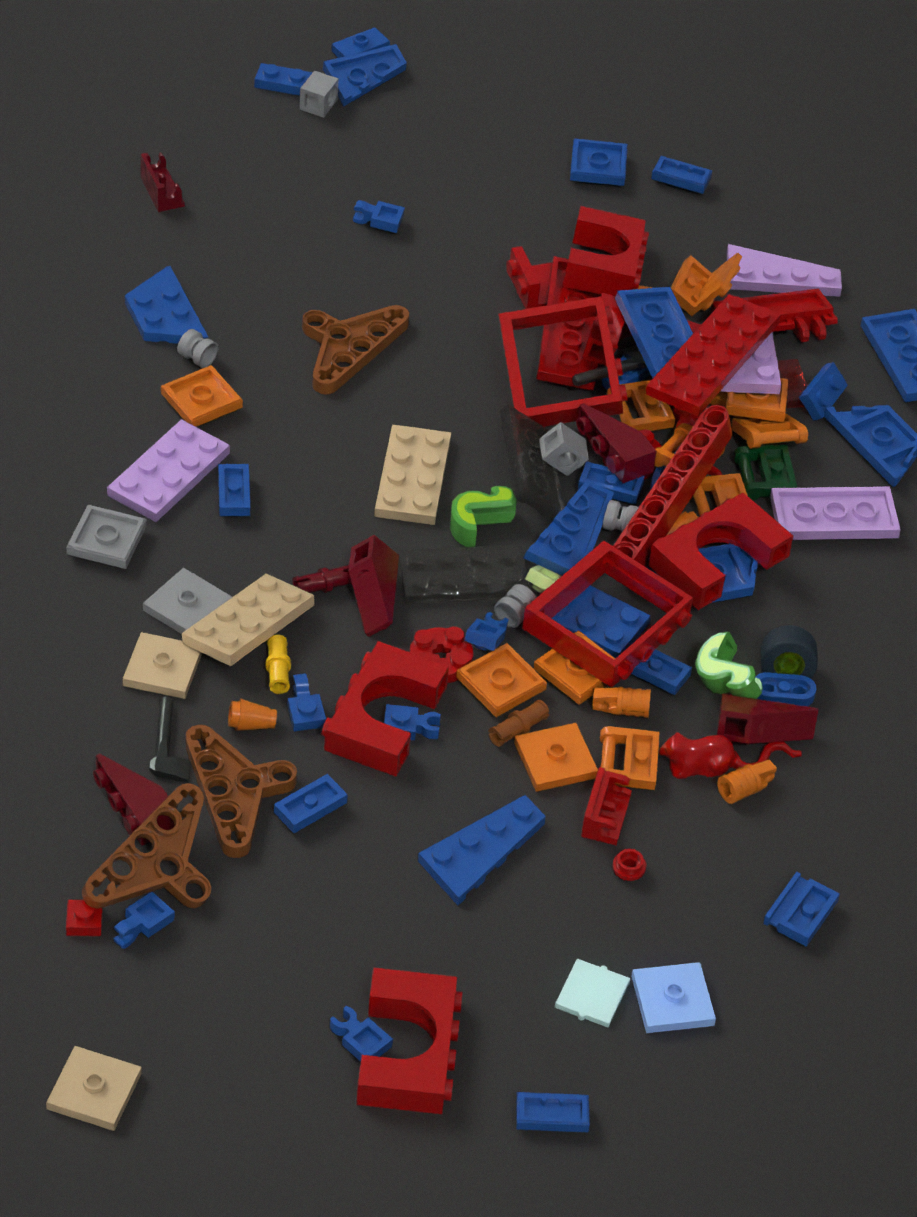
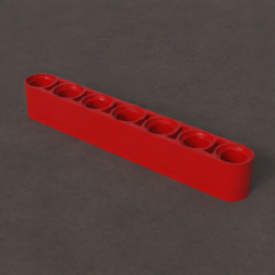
(676, 484)

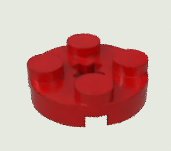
(447, 641)

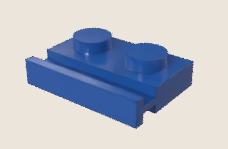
(801, 909)

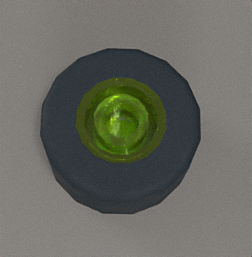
(789, 651)

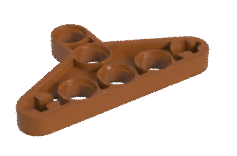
(357, 333)
(230, 773)
(145, 867)

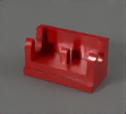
(606, 807)

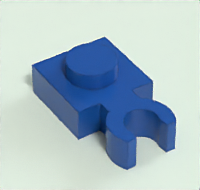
(487, 633)
(409, 720)
(362, 1037)

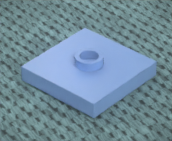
(673, 997)

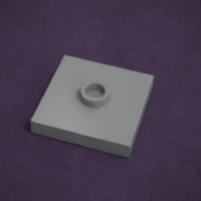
(106, 536)
(184, 600)

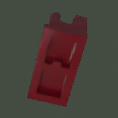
(159, 184)

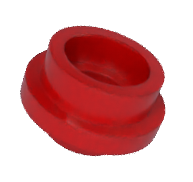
(630, 858)

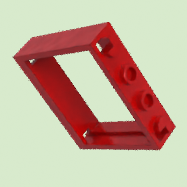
(565, 411)
(631, 574)

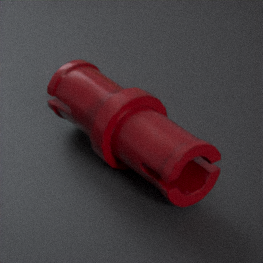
(323, 580)

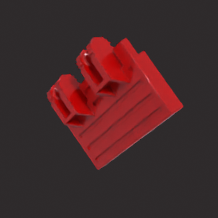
(799, 311)

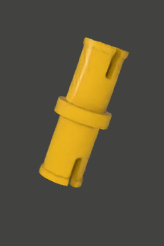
(278, 664)

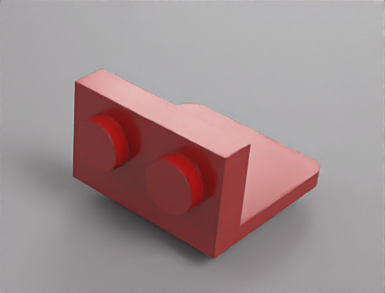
(529, 280)

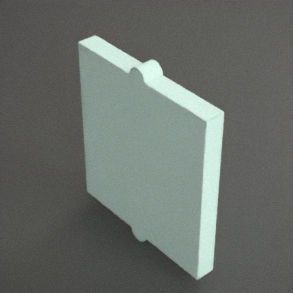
(592, 993)

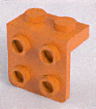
(698, 287)

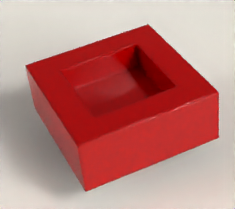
(83, 919)

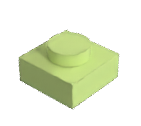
(541, 578)

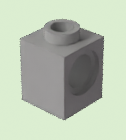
(319, 94)
(564, 449)

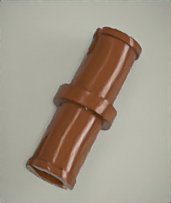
(518, 723)

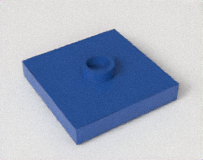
(598, 162)

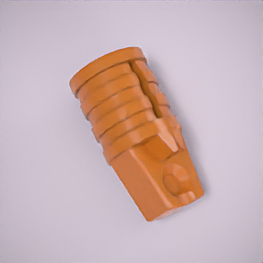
(622, 701)
(746, 781)

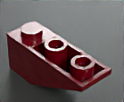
(620, 445)
(374, 580)
(764, 721)
(130, 795)

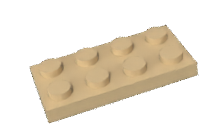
(413, 474)
(248, 619)

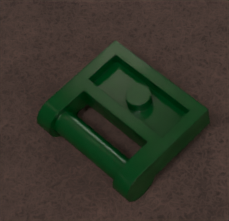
(774, 468)

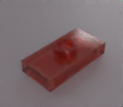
(797, 384)

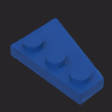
(364, 71)

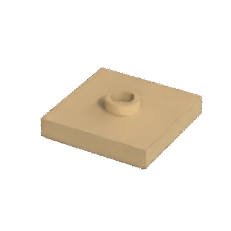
(161, 666)
(94, 1088)

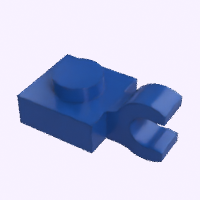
(382, 216)
(305, 709)
(144, 916)

